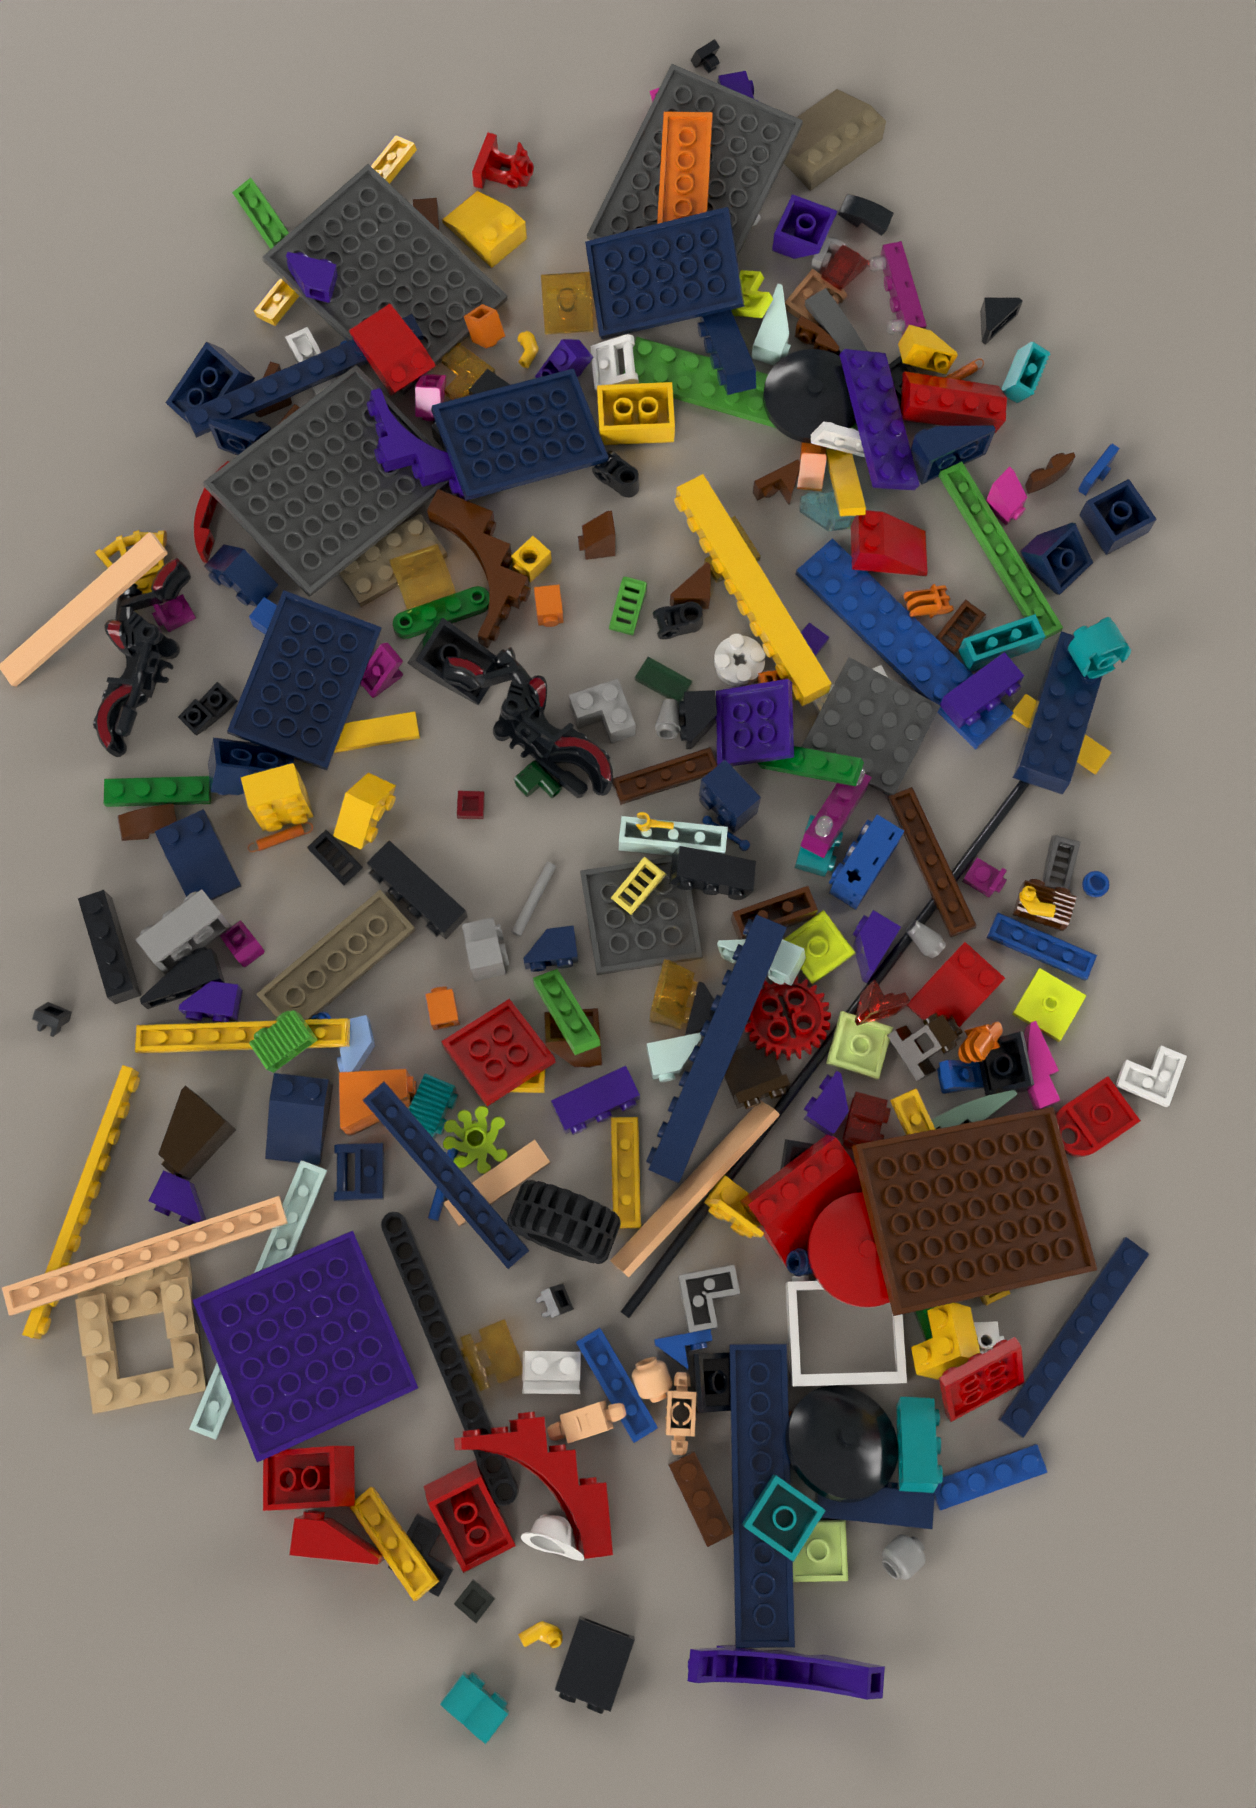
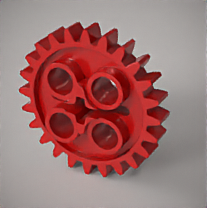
(811, 1011)

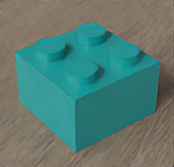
(783, 1517)

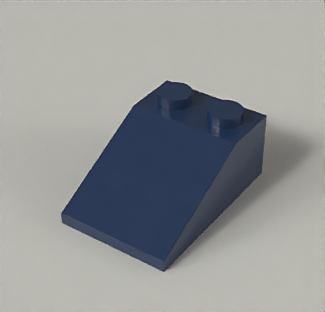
(207, 378)
(946, 446)
(235, 759)
(198, 856)
(297, 1118)

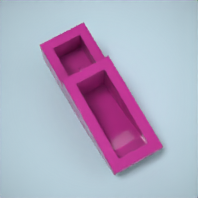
(1042, 1066)

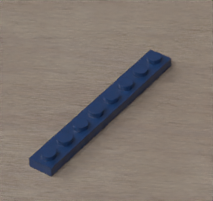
(445, 1174)
(1073, 1337)

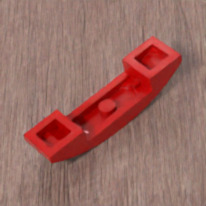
(204, 513)

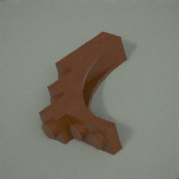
(475, 528)

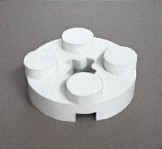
(739, 646)

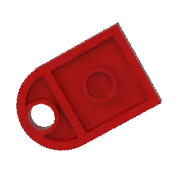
(1095, 1118)

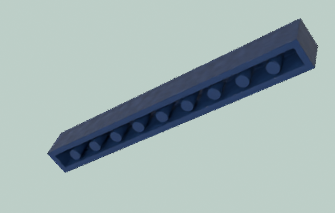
(717, 1048)

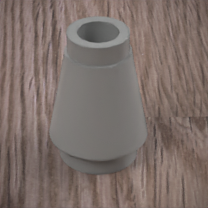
(668, 720)
(926, 939)

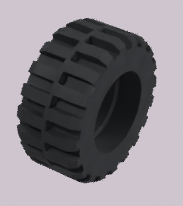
(564, 1221)

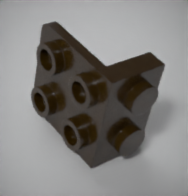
(754, 1077)

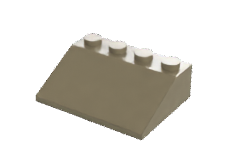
(832, 137)

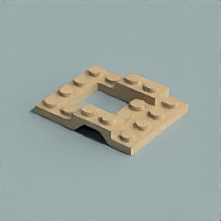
(140, 1295)

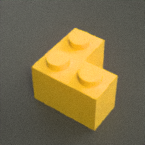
(362, 809)
(951, 1344)

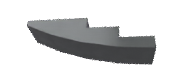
(834, 321)

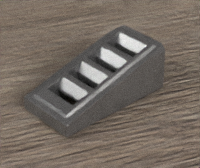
(1050, 861)

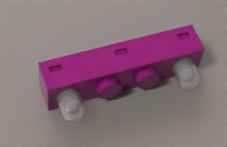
(900, 284)
(834, 815)

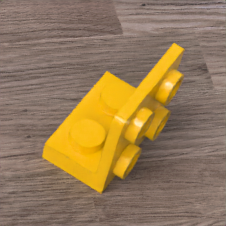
(726, 1205)

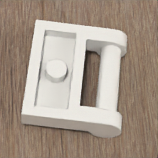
(606, 363)

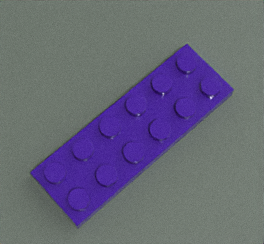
(879, 420)

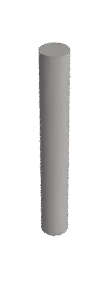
(533, 899)

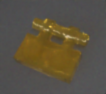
(500, 1350)

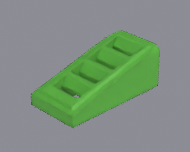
(632, 590)

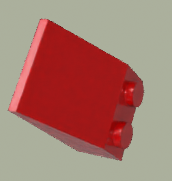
(392, 349)
(887, 545)
(957, 987)
(309, 1478)
(468, 1516)
(328, 1539)

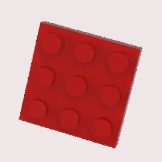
(498, 1052)
(982, 1378)

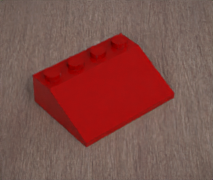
(797, 1194)

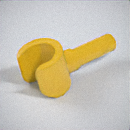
(652, 823)

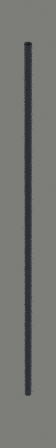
(819, 1055)

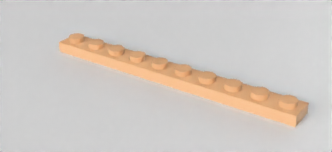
(144, 1256)

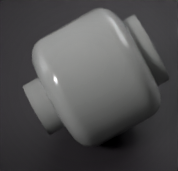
(903, 1557)

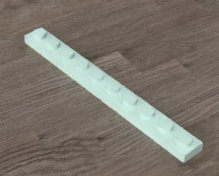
(279, 1247)

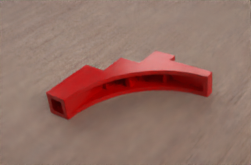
(582, 1503)

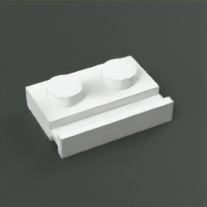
(551, 1372)

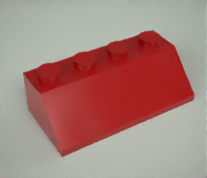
(951, 401)

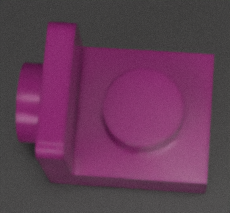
(173, 613)
(985, 878)

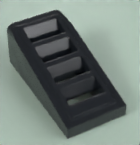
(341, 851)

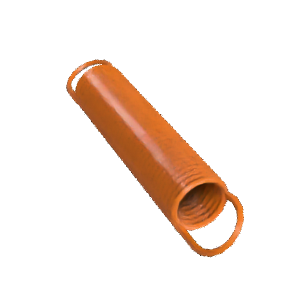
(965, 371)
(280, 837)

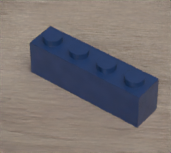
(727, 352)
(885, 1507)

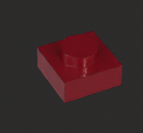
(470, 805)

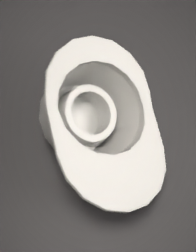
(552, 1535)

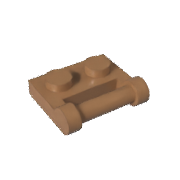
(808, 287)

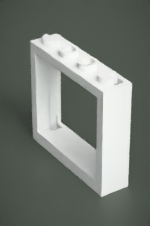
(797, 1379)

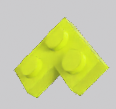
(755, 301)

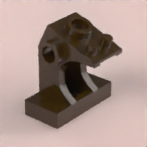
(942, 1032)

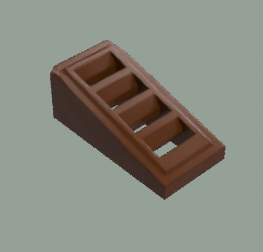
(972, 610)

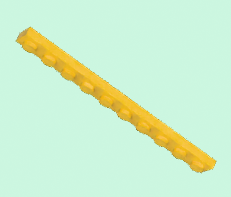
(388, 165)
(86, 1190)

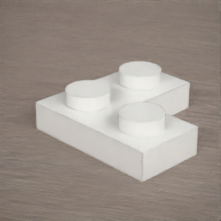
(1155, 1083)

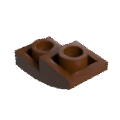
(812, 334)
(1056, 468)
(145, 821)

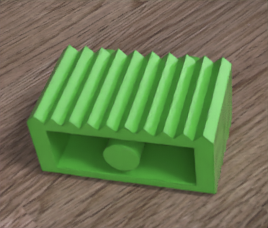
(282, 1040)

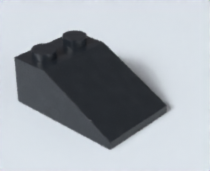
(447, 640)

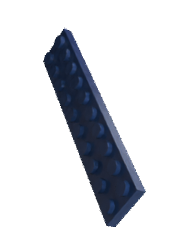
(757, 1452)

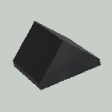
(1007, 1066)
(712, 1382)

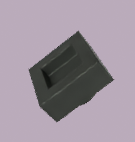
(474, 1601)

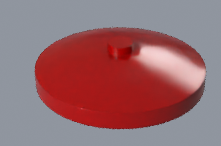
(846, 1254)

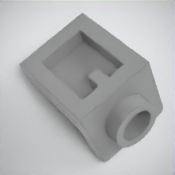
(827, 252)

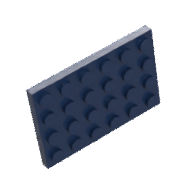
(664, 273)
(519, 434)
(304, 680)

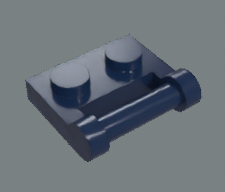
(368, 1171)

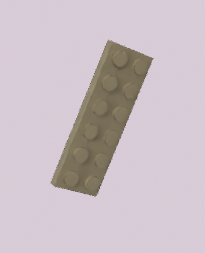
(338, 959)

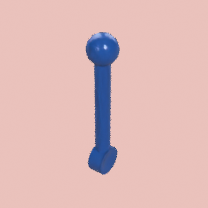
(743, 844)

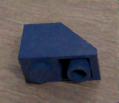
(553, 948)

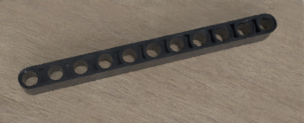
(438, 1345)

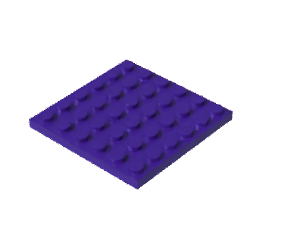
(304, 1345)

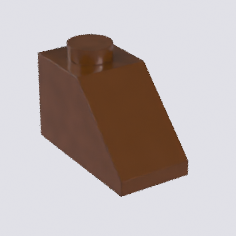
(598, 537)

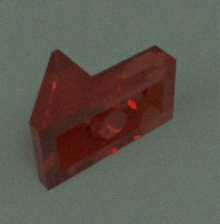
(844, 267)
(875, 1005)

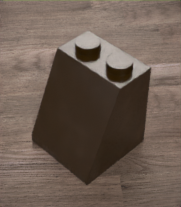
(192, 1135)

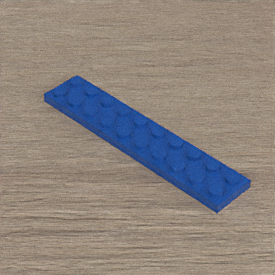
(894, 634)

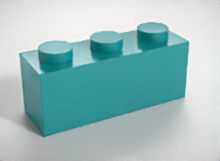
(1012, 638)
(918, 1444)

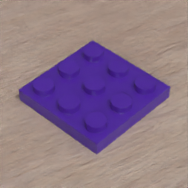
(755, 723)

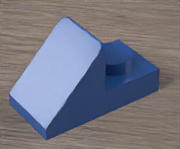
(959, 1076)
(675, 1345)

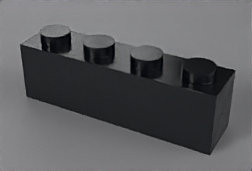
(417, 890)
(109, 947)

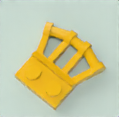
(121, 544)

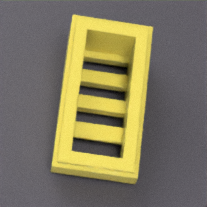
(659, 875)

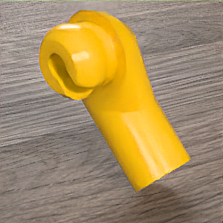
(530, 346)
(1033, 905)
(544, 1632)

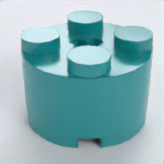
(1098, 648)

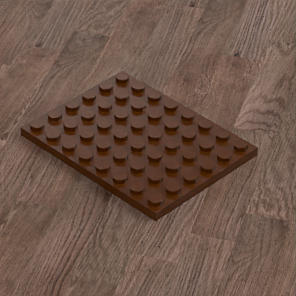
(973, 1210)

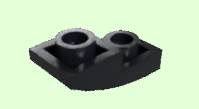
(861, 210)
(208, 709)

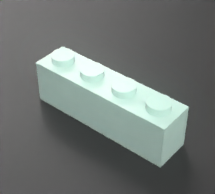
(666, 841)

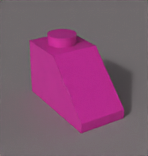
(429, 392)
(1007, 497)

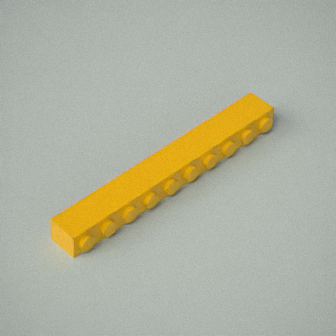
(752, 590)

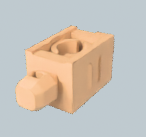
(586, 1421)
(679, 1444)

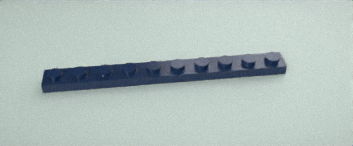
(282, 384)

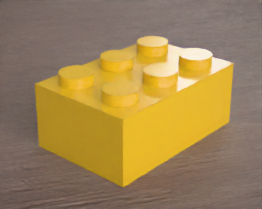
(636, 413)
(277, 797)

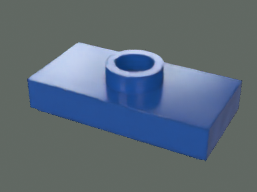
(1099, 470)

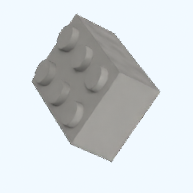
(182, 931)

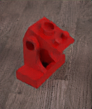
(491, 160)

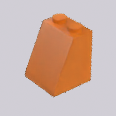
(354, 1086)

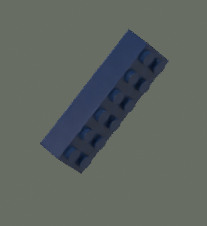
(1057, 722)

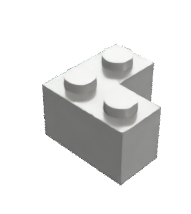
(605, 704)
(483, 948)
(700, 1290)

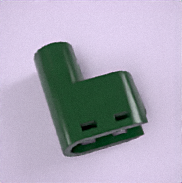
(534, 777)

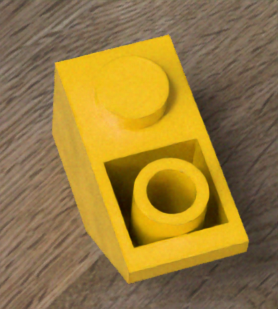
(926, 350)

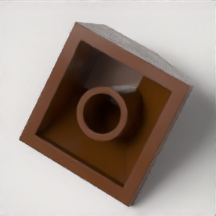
(557, 1043)

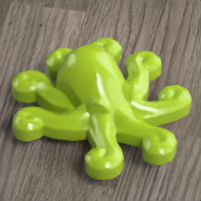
(475, 1138)

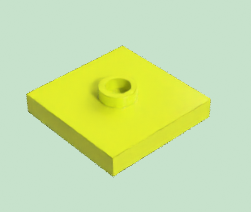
(823, 946)
(1049, 1004)

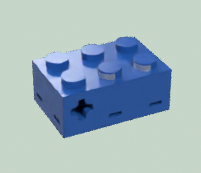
(864, 861)

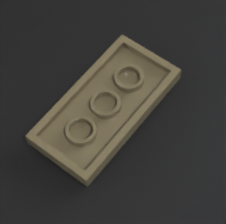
(372, 573)

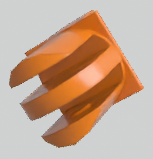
(928, 601)
(980, 1042)

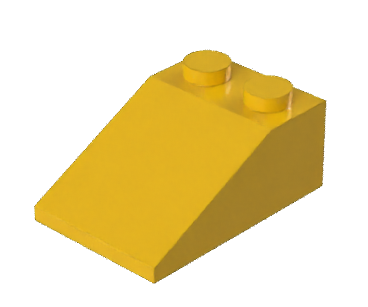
(487, 227)

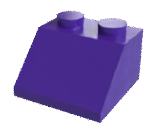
(802, 228)
(872, 941)

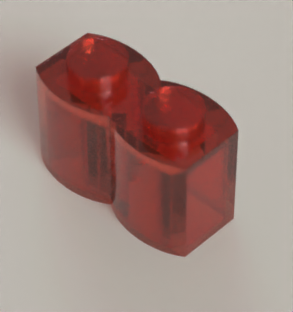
(865, 1120)

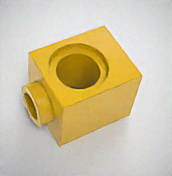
(531, 549)

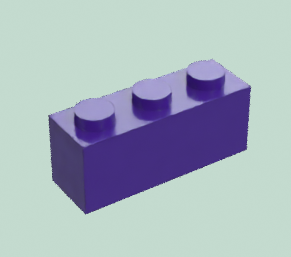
(982, 691)
(596, 1100)

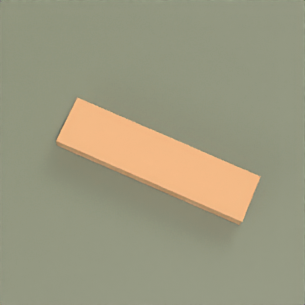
(506, 1176)

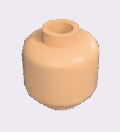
(652, 1379)

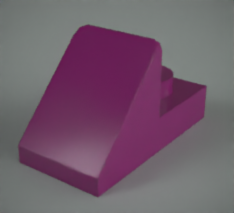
(382, 670)
(242, 944)

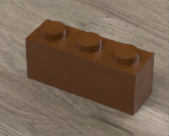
(783, 909)
(700, 1499)

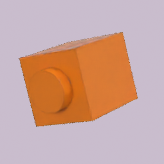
(484, 326)
(548, 605)
(442, 1008)

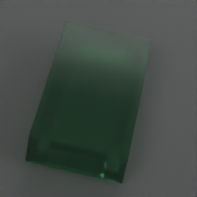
(663, 680)

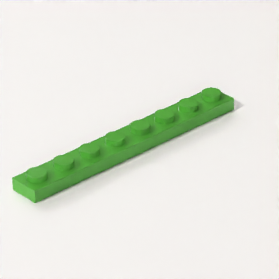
(998, 548)

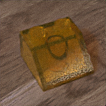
(567, 302)
(422, 576)
(672, 995)

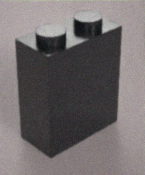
(594, 1665)

